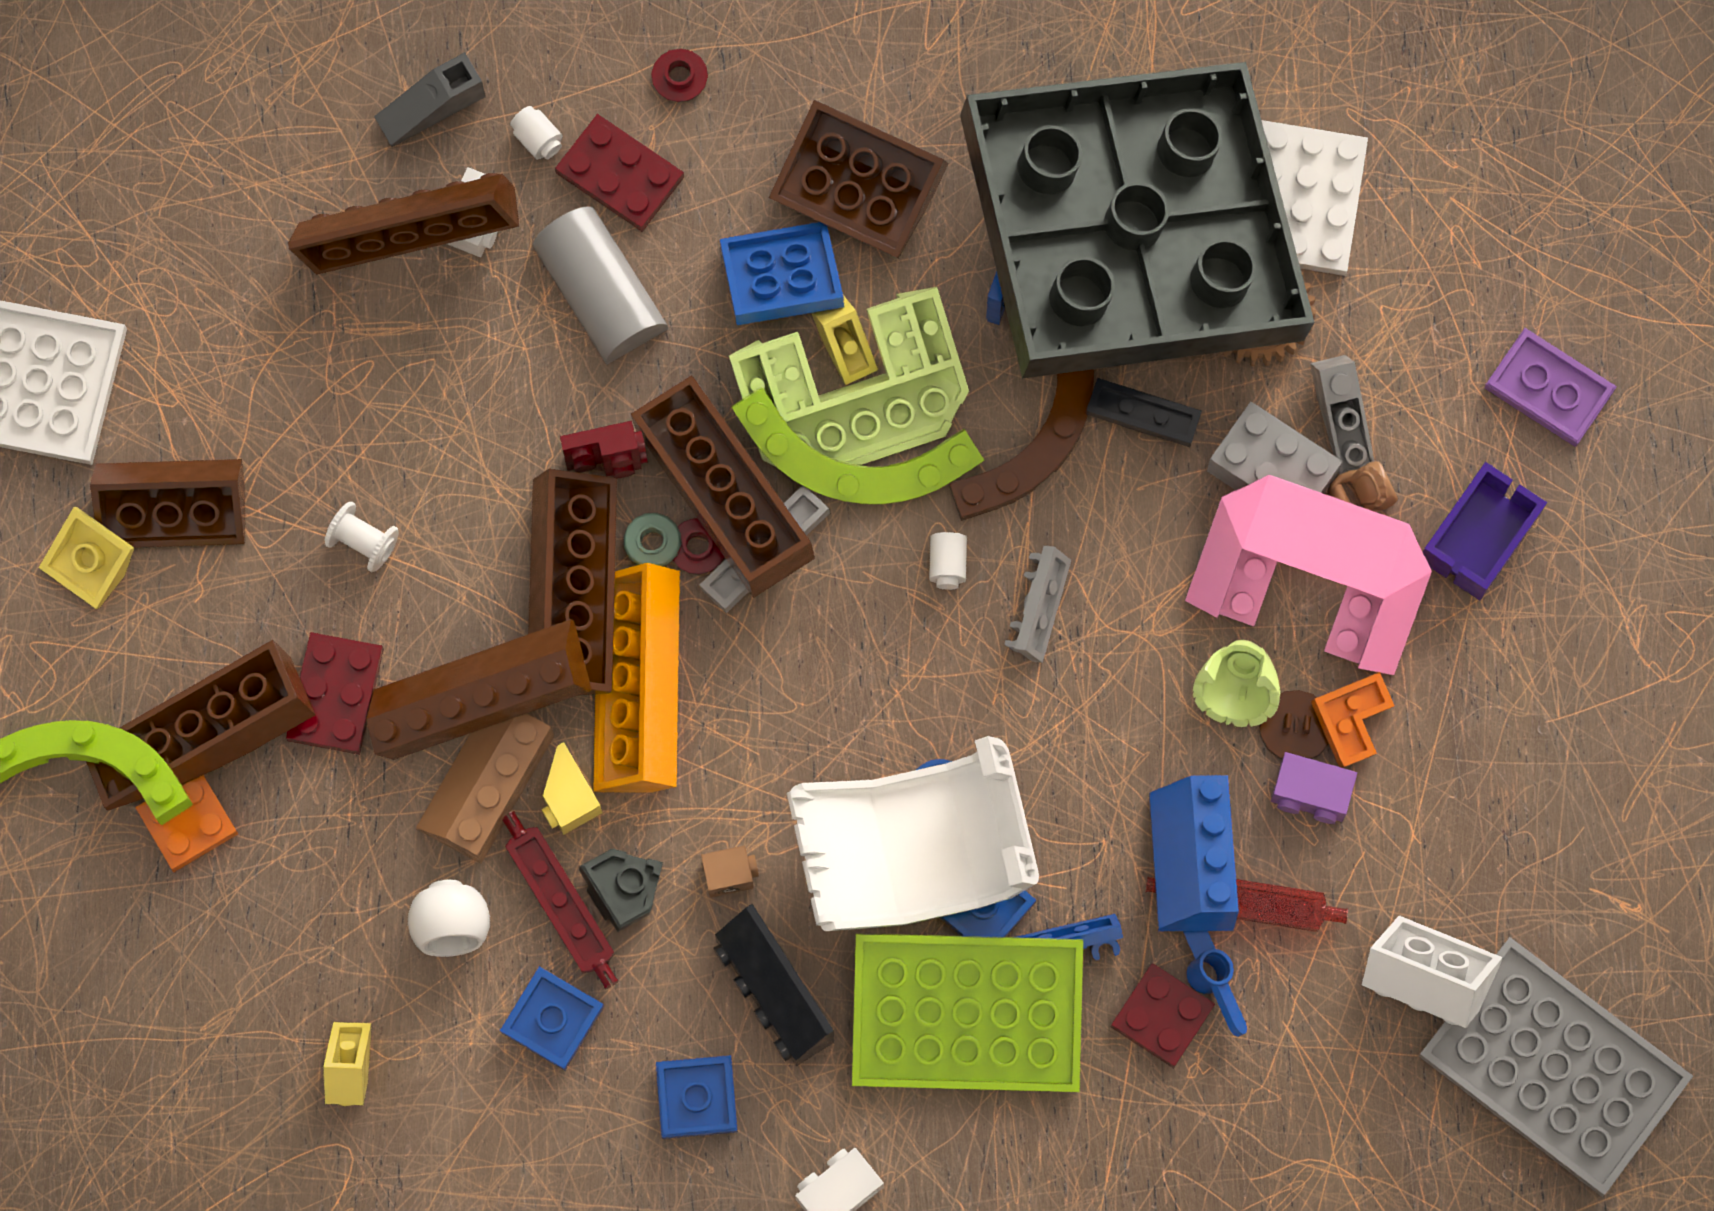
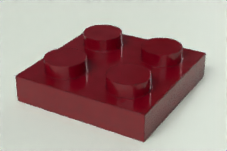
(1162, 1015)

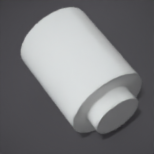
(948, 559)

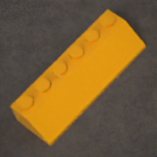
(640, 716)

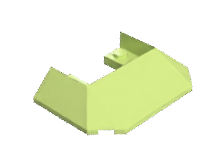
(877, 415)

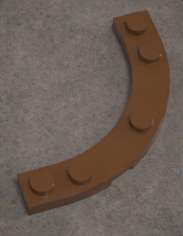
(1038, 460)

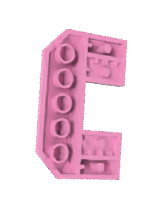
(1324, 537)

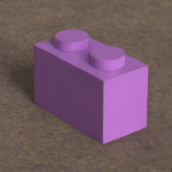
(1313, 788)

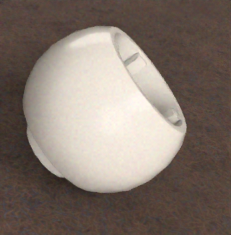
(448, 919)

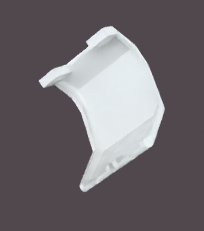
(914, 842)

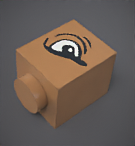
(729, 871)

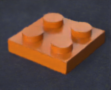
(194, 829)

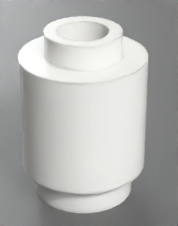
(536, 133)

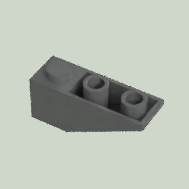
(431, 100)

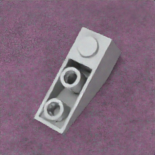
(1343, 411)

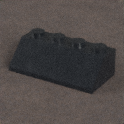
(774, 986)

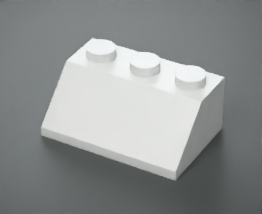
(1430, 971)

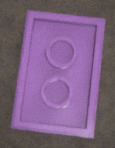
(1550, 387)

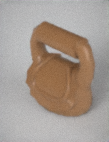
(1370, 486)

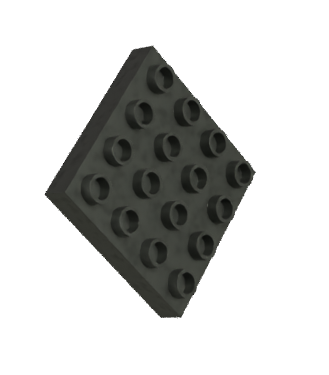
(1135, 219)

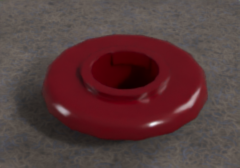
(682, 90)
(692, 562)

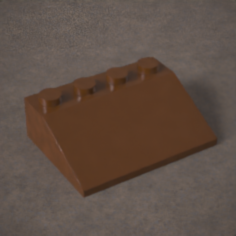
(858, 179)

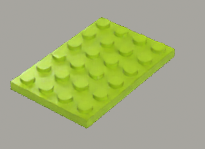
(967, 1012)

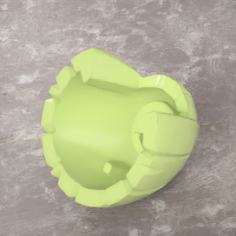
(1238, 685)

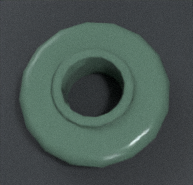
(648, 524)

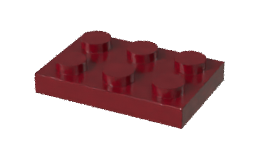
(619, 172)
(340, 686)

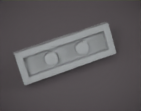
(1040, 603)

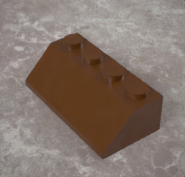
(171, 502)

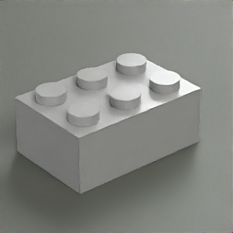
(1266, 446)

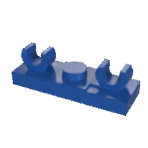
(1093, 932)

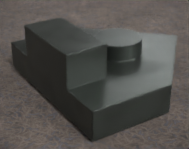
(621, 886)

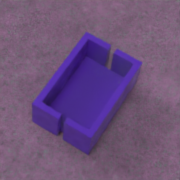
(1483, 531)

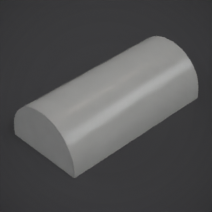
(598, 283)

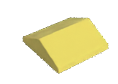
(87, 558)

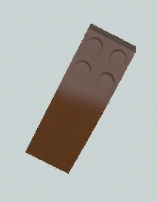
(215, 721)

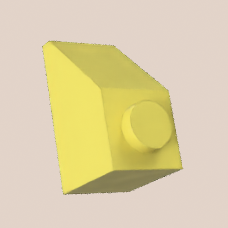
(845, 342)
(568, 794)
(347, 1063)

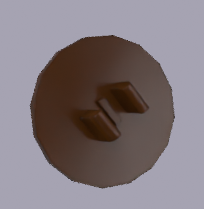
(1294, 727)

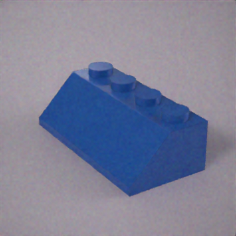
(1194, 855)

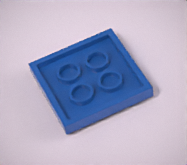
(781, 273)

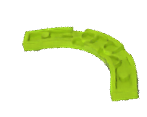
(852, 481)
(96, 744)

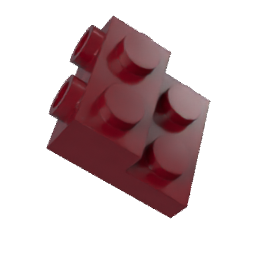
(613, 445)

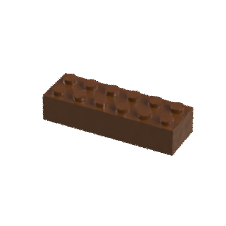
(723, 486)

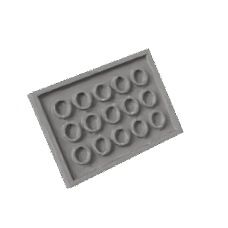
(1559, 1069)

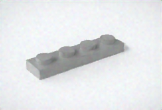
(723, 583)

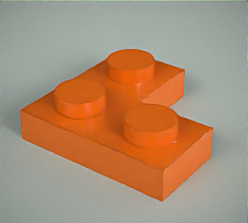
(1343, 714)

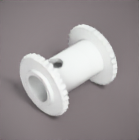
(361, 536)

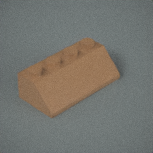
(485, 784)

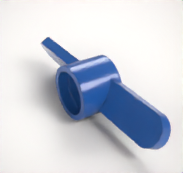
(1205, 951)

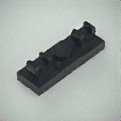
(1143, 412)

